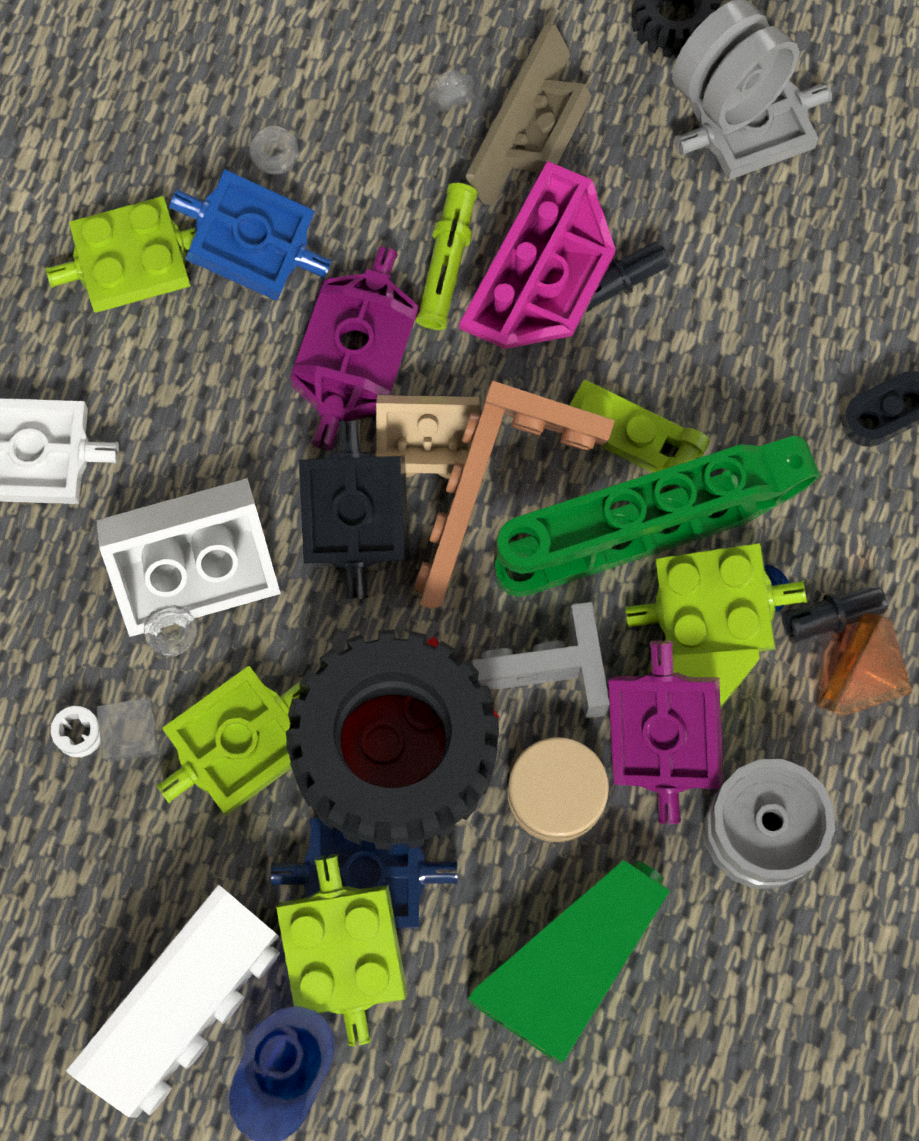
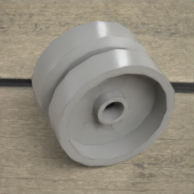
(735, 64)
(783, 795)

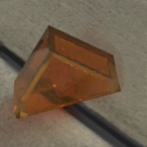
(868, 670)

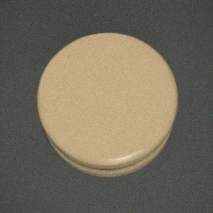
(557, 789)

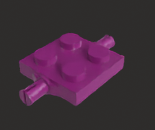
(666, 731)

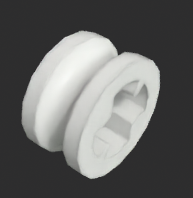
(64, 743)

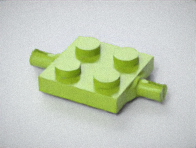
(126, 255)
(716, 601)
(231, 742)
(342, 949)

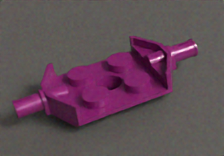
(346, 381)

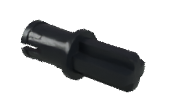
(629, 272)
(833, 613)

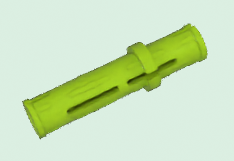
(458, 207)

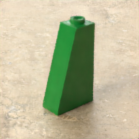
(569, 966)

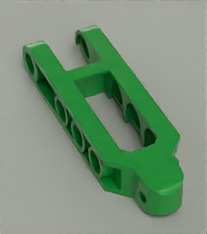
(578, 534)

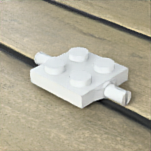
(46, 450)

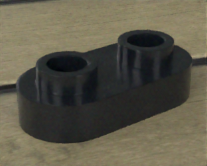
(885, 408)

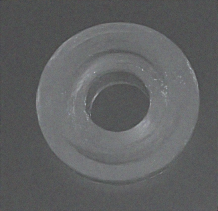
(452, 90)
(270, 138)
(172, 642)

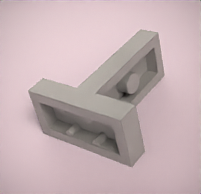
(554, 662)

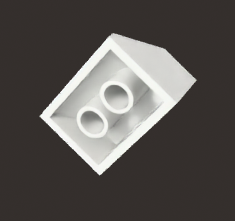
(188, 553)

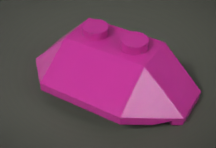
(544, 265)

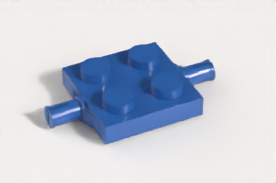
(250, 235)

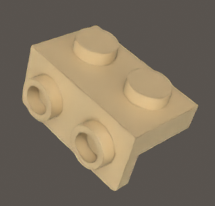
(424, 430)

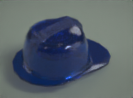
(280, 1073)

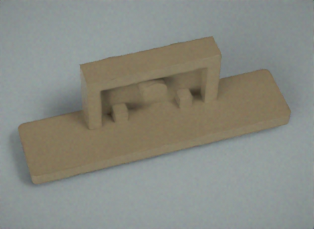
(533, 119)

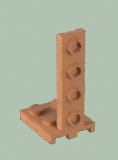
(529, 414)

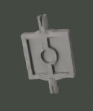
(770, 138)

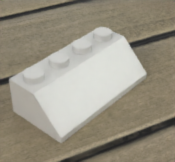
(176, 1005)

